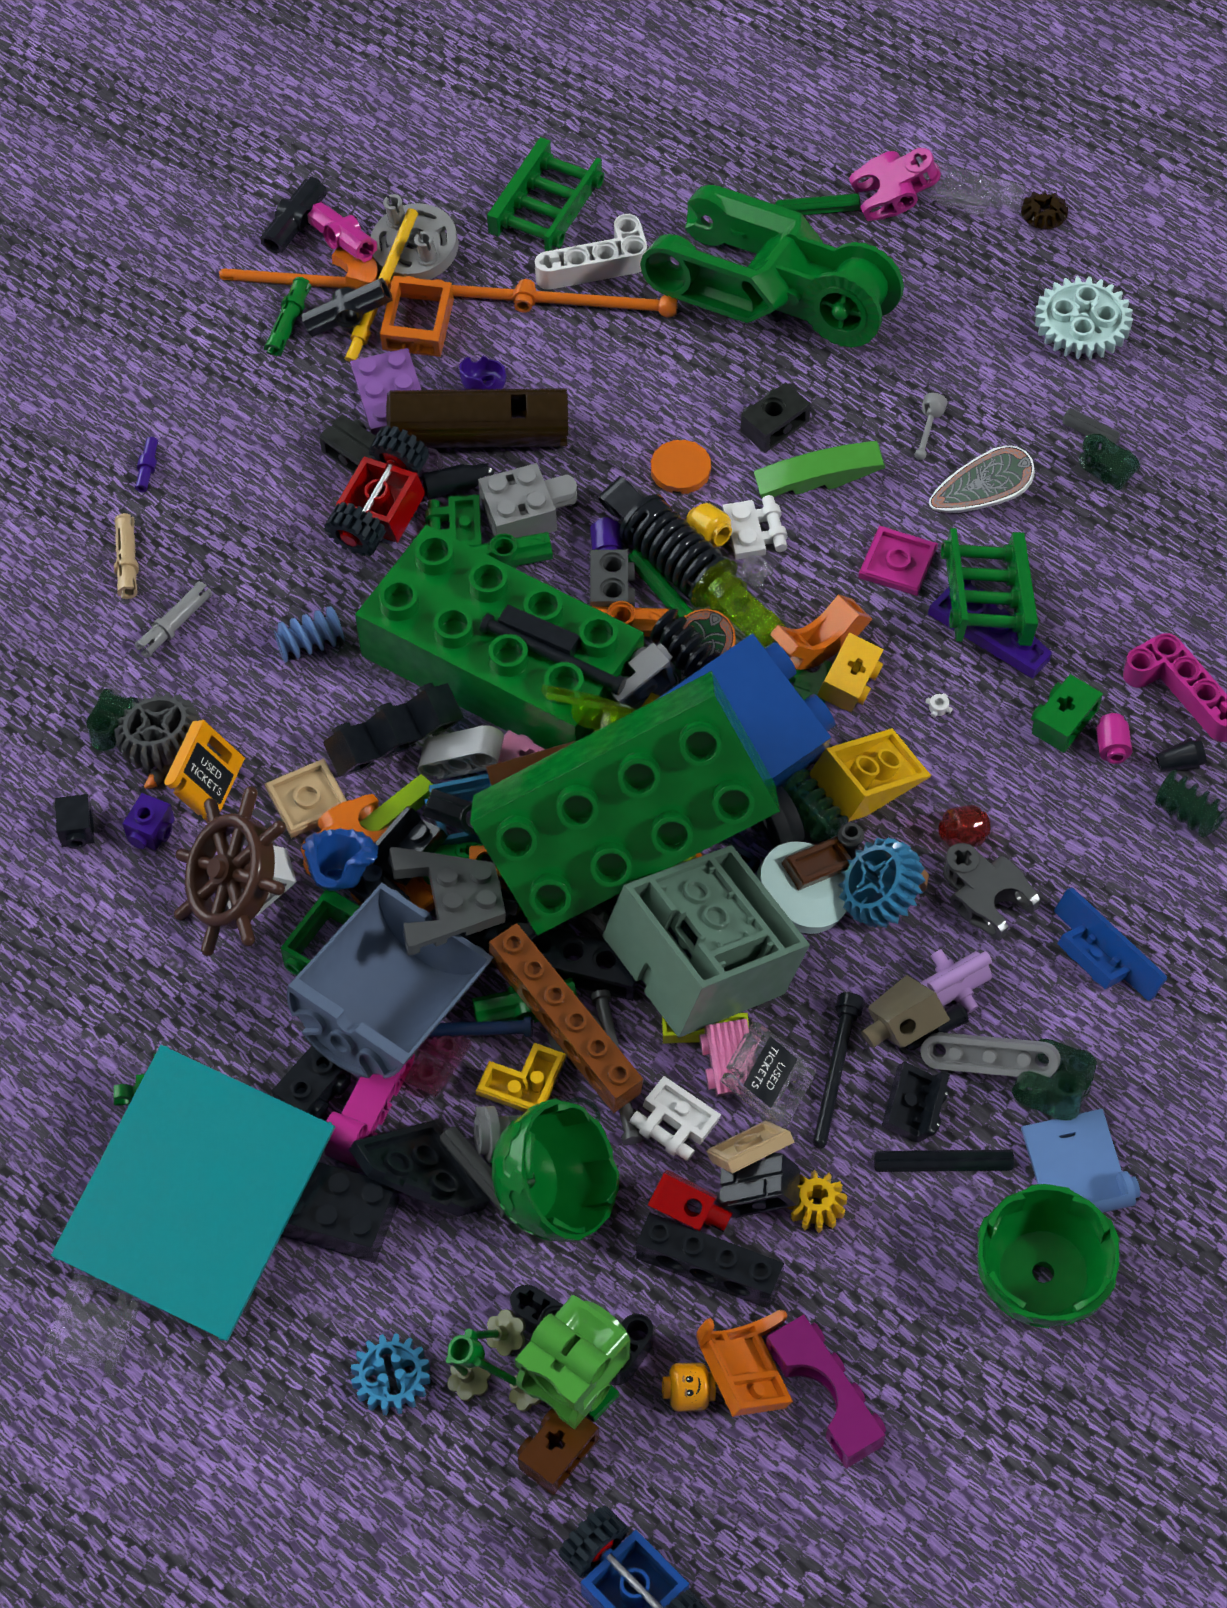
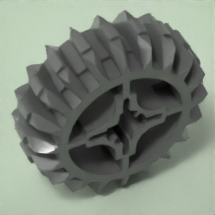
(154, 730)

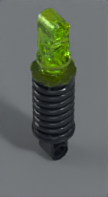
(686, 558)

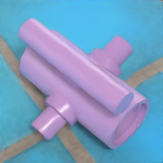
(958, 979)

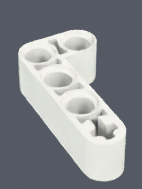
(596, 259)

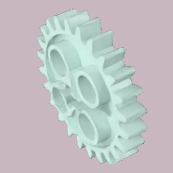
(1083, 317)

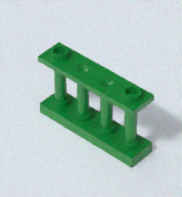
(529, 178)
(1016, 576)

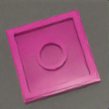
(898, 560)

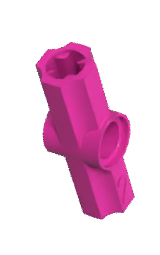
(342, 232)

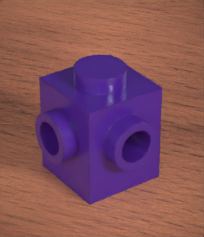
(148, 822)

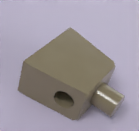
(904, 1014)

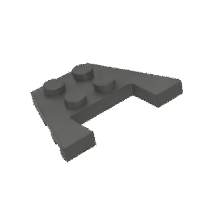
(463, 894)

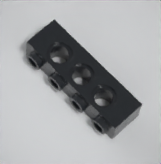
(709, 1260)

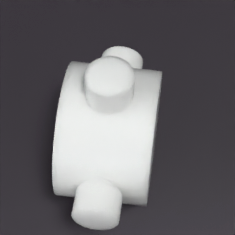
(939, 705)

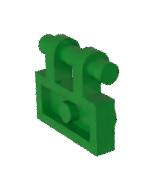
(462, 515)

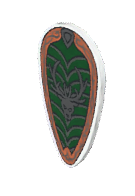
(985, 481)

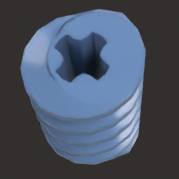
(308, 633)

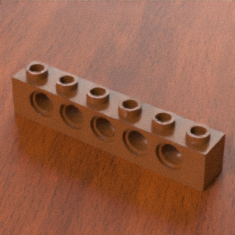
(565, 1018)

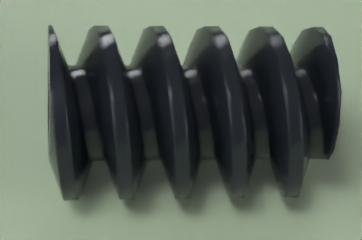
(679, 643)

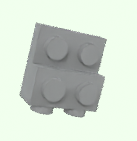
(650, 673)

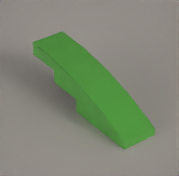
(818, 468)

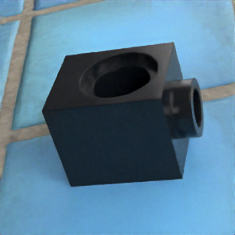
(74, 821)

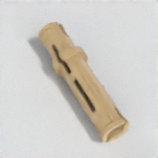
(126, 565)

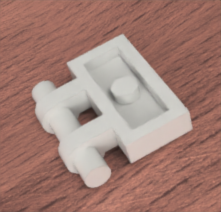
(746, 531)
(681, 1111)

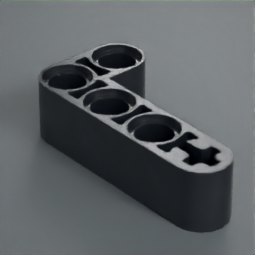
(545, 1304)

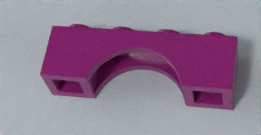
(801, 1352)

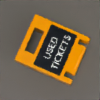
(202, 770)

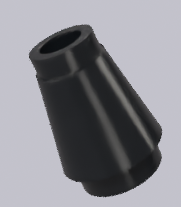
(1182, 756)

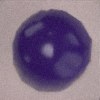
(474, 373)

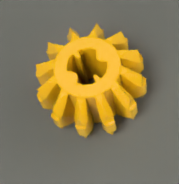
(830, 1199)

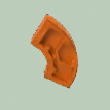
(358, 272)

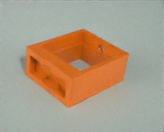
(424, 341)

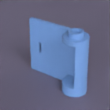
(1081, 1161)

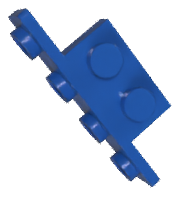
(1104, 949)

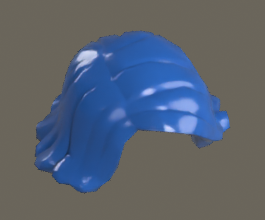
(339, 857)

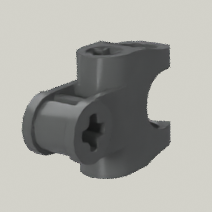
(984, 885)

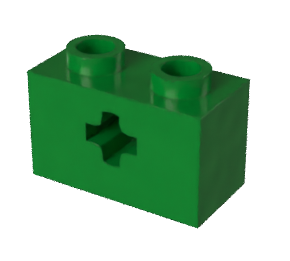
(1066, 712)

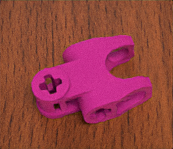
(897, 181)

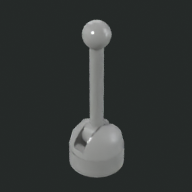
(932, 407)

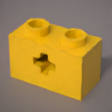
(850, 673)

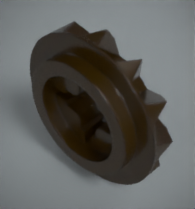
(1048, 218)

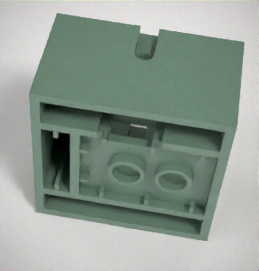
(742, 949)

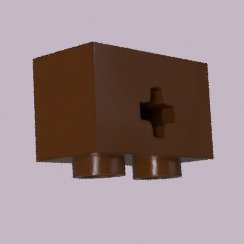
(554, 1467)

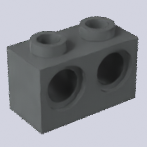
(611, 584)

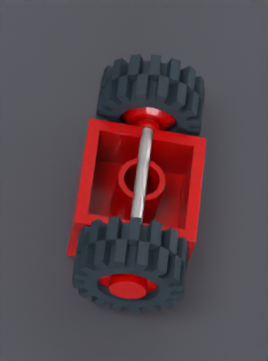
(380, 493)

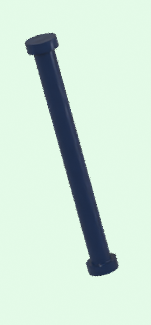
(485, 1028)

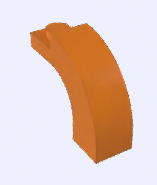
(824, 635)

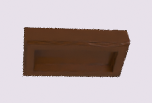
(817, 863)

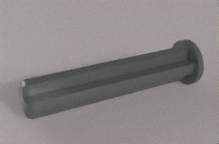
(471, 1162)

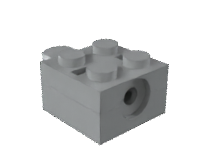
(523, 502)

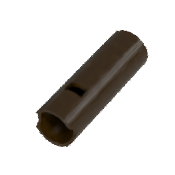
(481, 417)

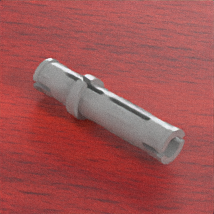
(165, 628)

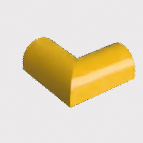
(526, 1087)

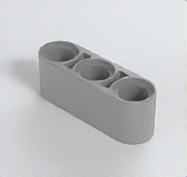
(460, 752)

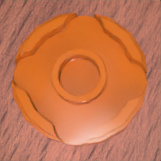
(680, 466)

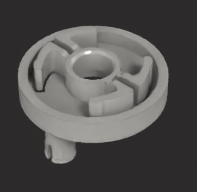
(429, 257)

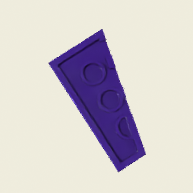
(998, 641)

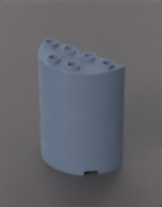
(371, 1001)

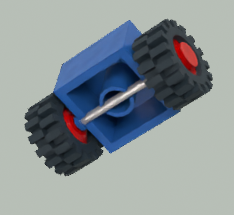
(625, 1572)

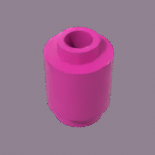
(1114, 738)

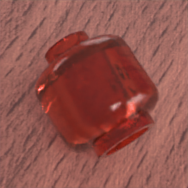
(964, 825)

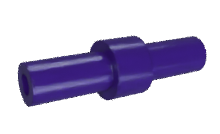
(146, 464)

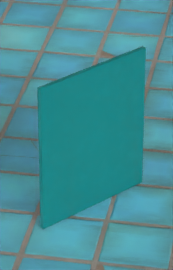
(193, 1192)

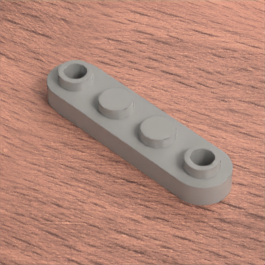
(989, 1055)

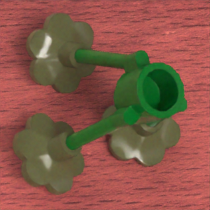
(470, 1369)

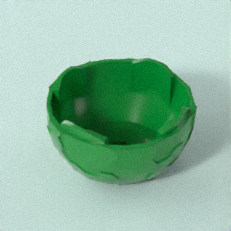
(555, 1172)
(1054, 1231)

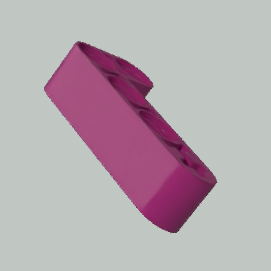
(1190, 691)
(363, 1113)

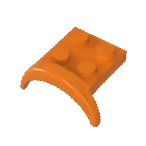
(744, 1365)

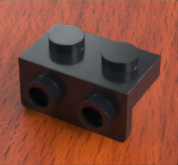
(915, 1102)

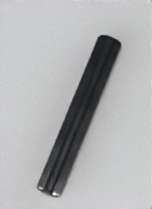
(943, 1160)

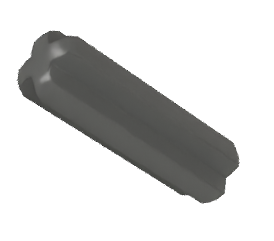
(1088, 425)

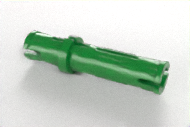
(292, 307)

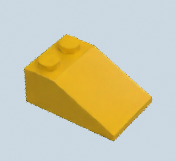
(868, 773)

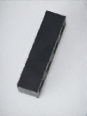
(540, 630)

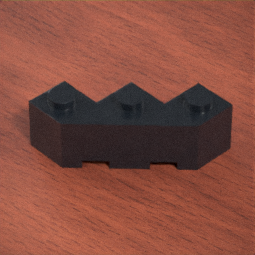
(393, 729)

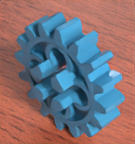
(372, 1364)

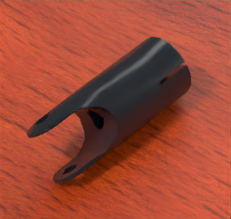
(454, 479)

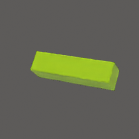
(410, 795)

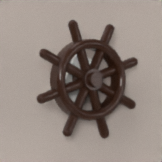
(240, 878)

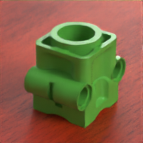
(573, 1359)

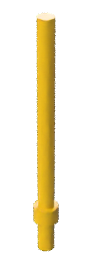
(362, 331)

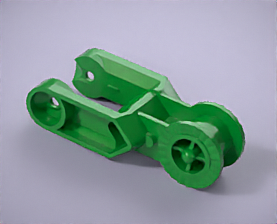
(794, 272)

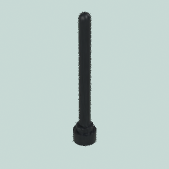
(849, 1008)

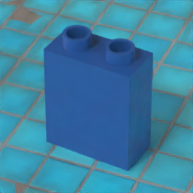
(780, 724)

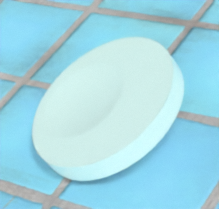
(811, 908)

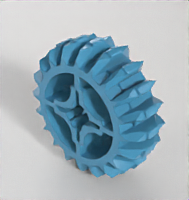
(882, 882)

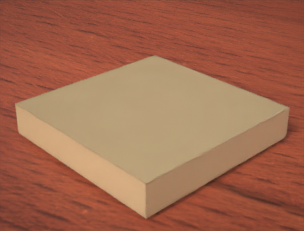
(304, 796)
(749, 1146)

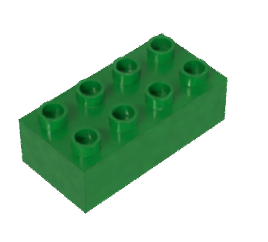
(427, 630)
(624, 803)

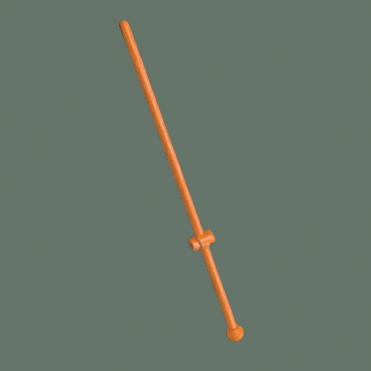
(523, 295)

